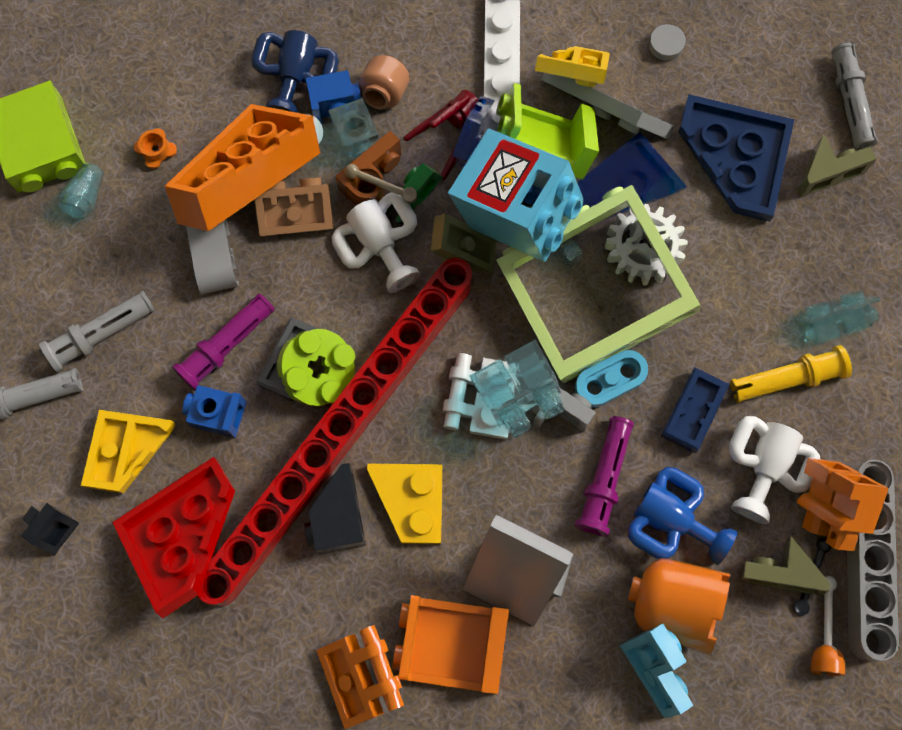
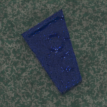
(472, 130)
(634, 165)

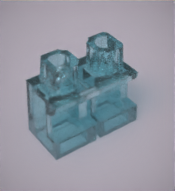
(510, 402)

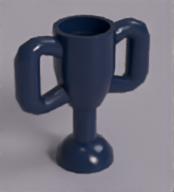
(294, 63)

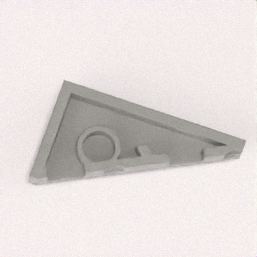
(606, 106)

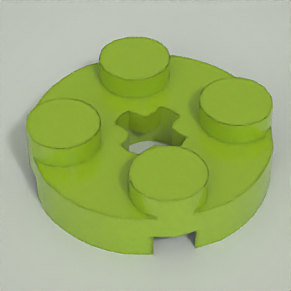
(297, 376)

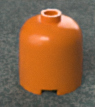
(683, 599)

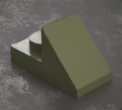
(827, 169)
(456, 240)
(796, 575)

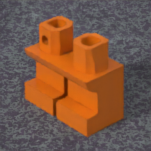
(840, 503)

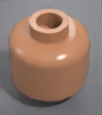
(383, 82)

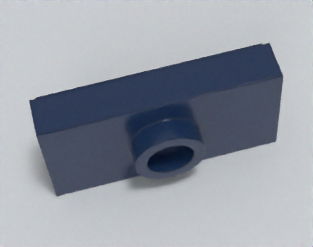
(695, 410)

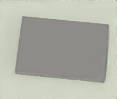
(517, 570)

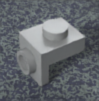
(576, 411)

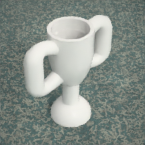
(378, 238)
(771, 461)

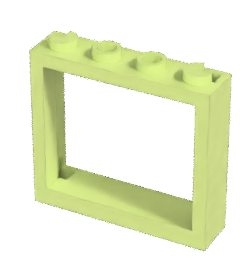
(634, 333)

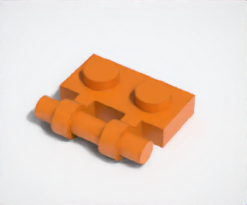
(351, 681)

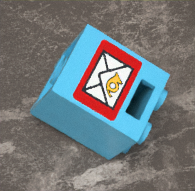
(496, 183)

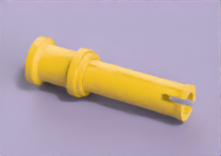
(807, 371)

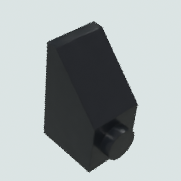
(336, 515)

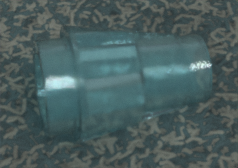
(81, 192)

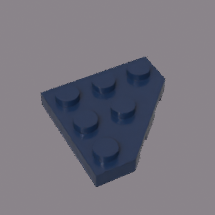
(739, 151)

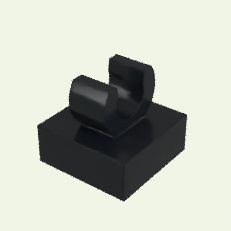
(48, 528)

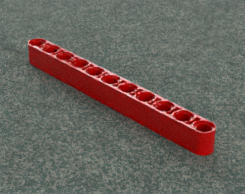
(336, 447)

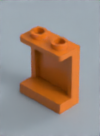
(451, 644)

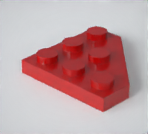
(176, 535)

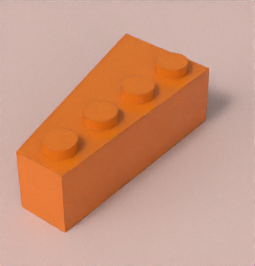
(241, 165)

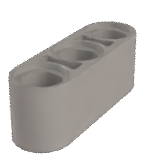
(212, 258)

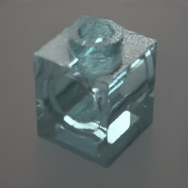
(353, 118)

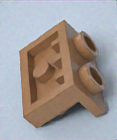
(295, 208)

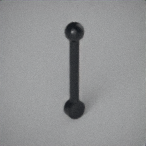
(801, 606)

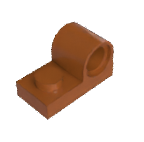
(380, 157)

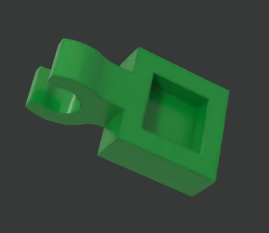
(424, 181)

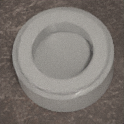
(667, 42)

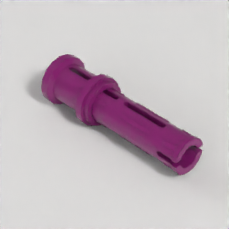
(211, 353)
(601, 493)

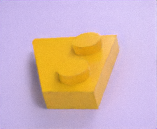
(580, 63)
(122, 449)
(411, 499)

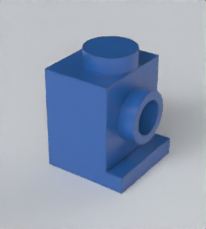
(331, 92)
(223, 420)

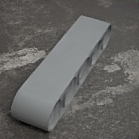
(880, 581)

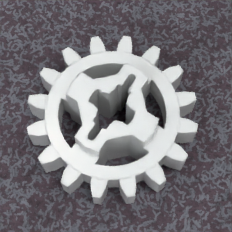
(633, 251)

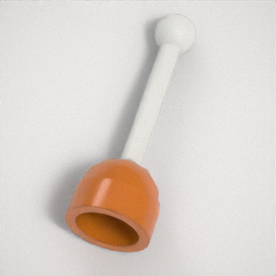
(827, 657)

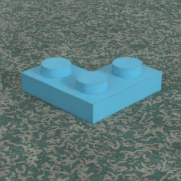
(654, 658)

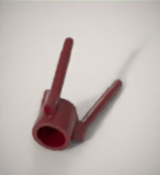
(456, 113)

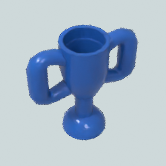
(676, 518)

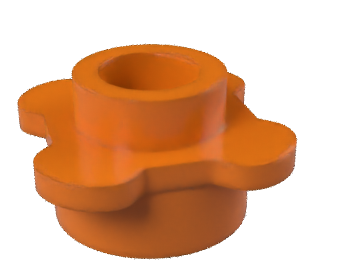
(151, 139)

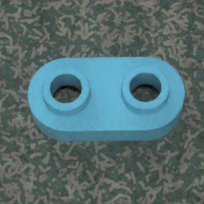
(610, 379)

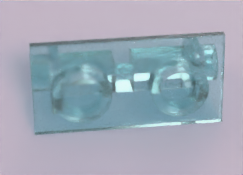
(852, 311)

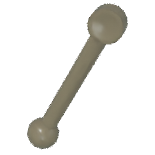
(408, 194)

